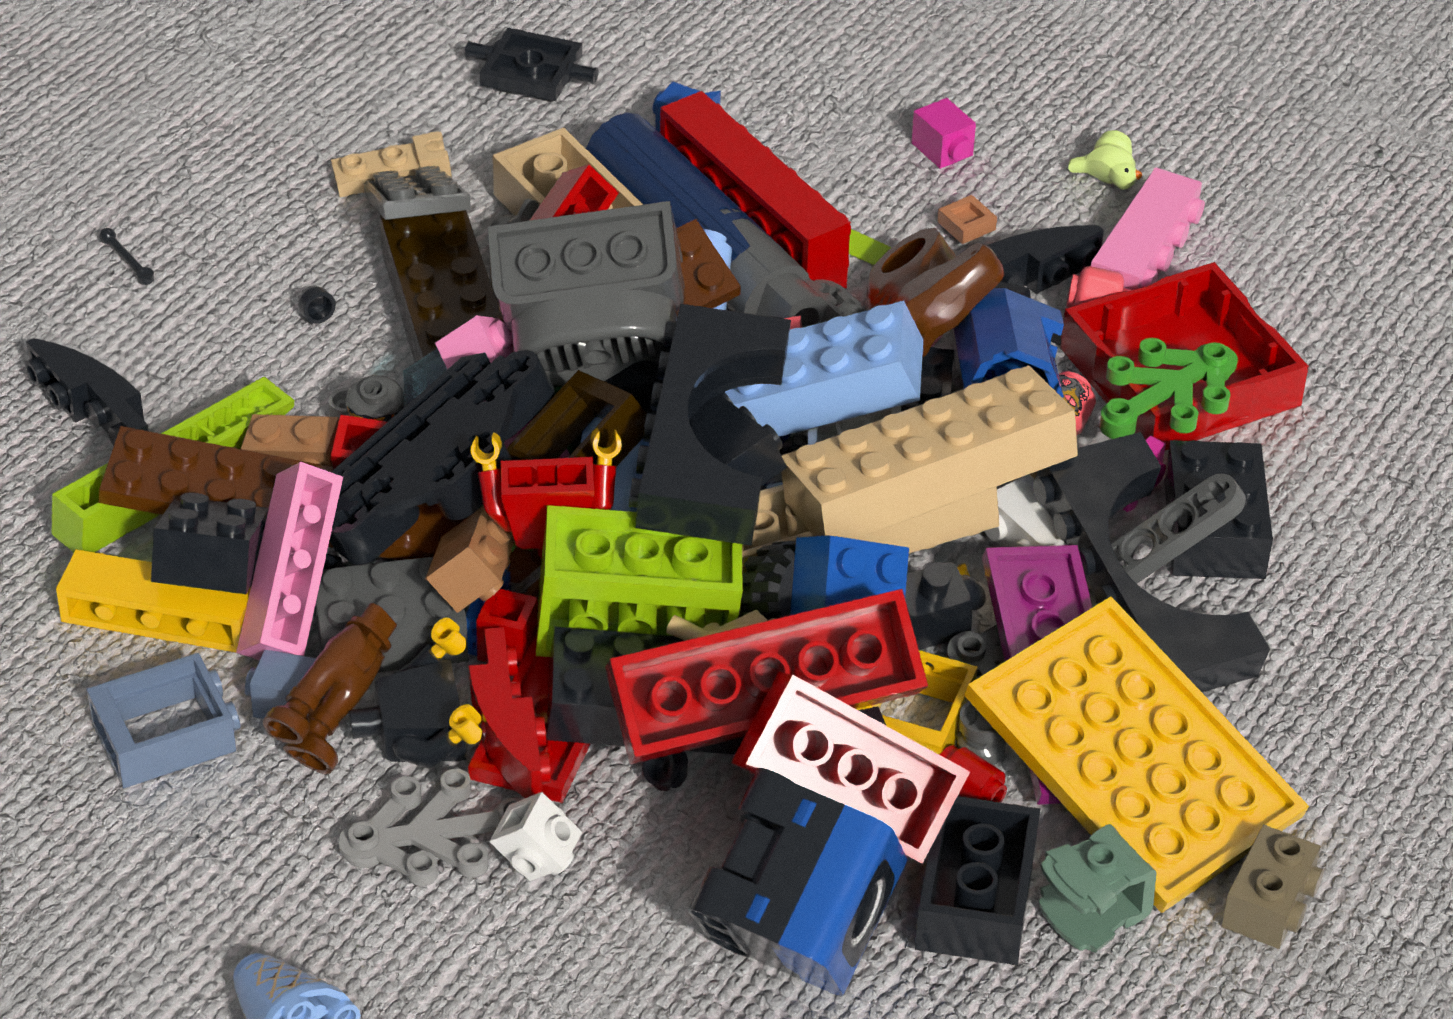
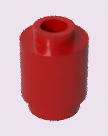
(984, 779)

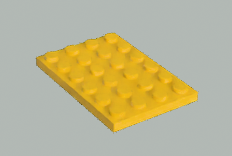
(1135, 748)

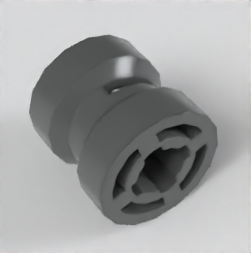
(979, 735)

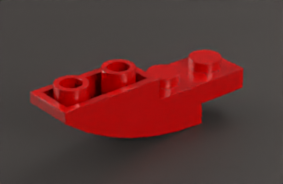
(508, 720)

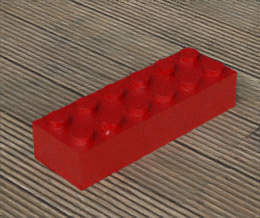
(760, 185)
(716, 683)

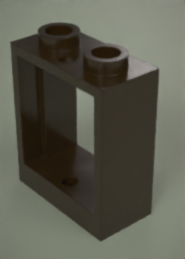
(572, 412)

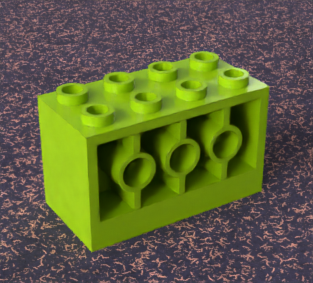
(630, 579)

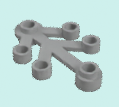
(376, 841)

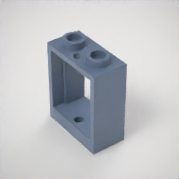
(156, 689)

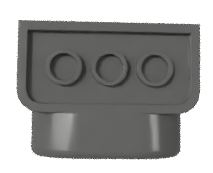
(589, 287)

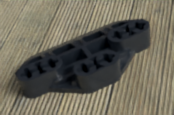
(427, 451)

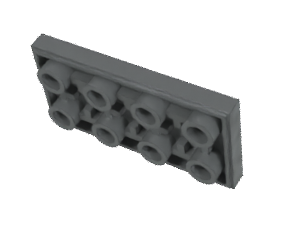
(415, 195)

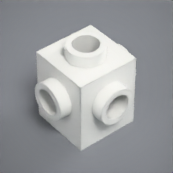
(536, 837)

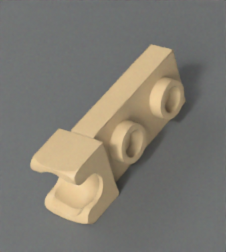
(356, 169)

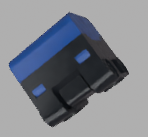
(800, 883)

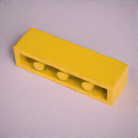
(120, 597)

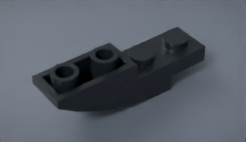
(1047, 255)
(85, 387)

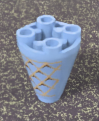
(281, 991)

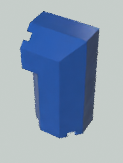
(1008, 334)

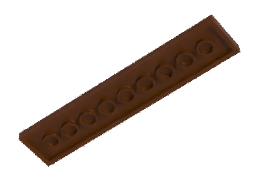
(155, 468)

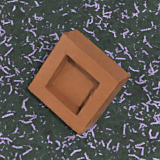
(967, 219)

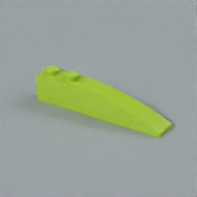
(90, 525)

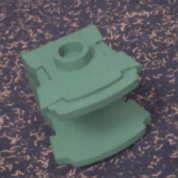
(1096, 889)

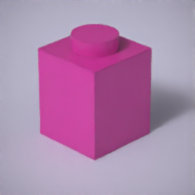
(943, 133)

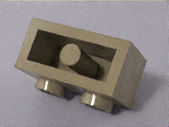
(1272, 886)

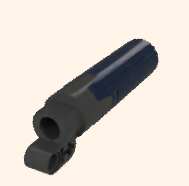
(767, 274)

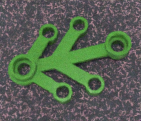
(1208, 362)

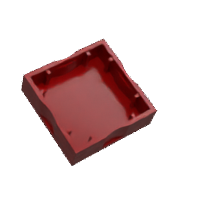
(1187, 313)

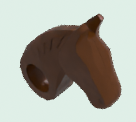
(933, 281)

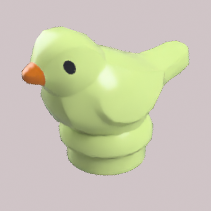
(1109, 161)

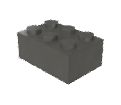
(401, 592)

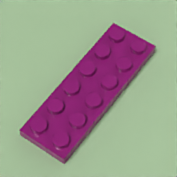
(1031, 597)

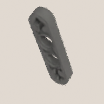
(1160, 525)

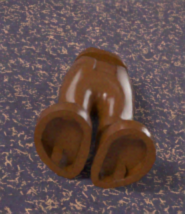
(331, 689)

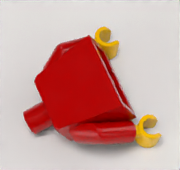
(522, 489)

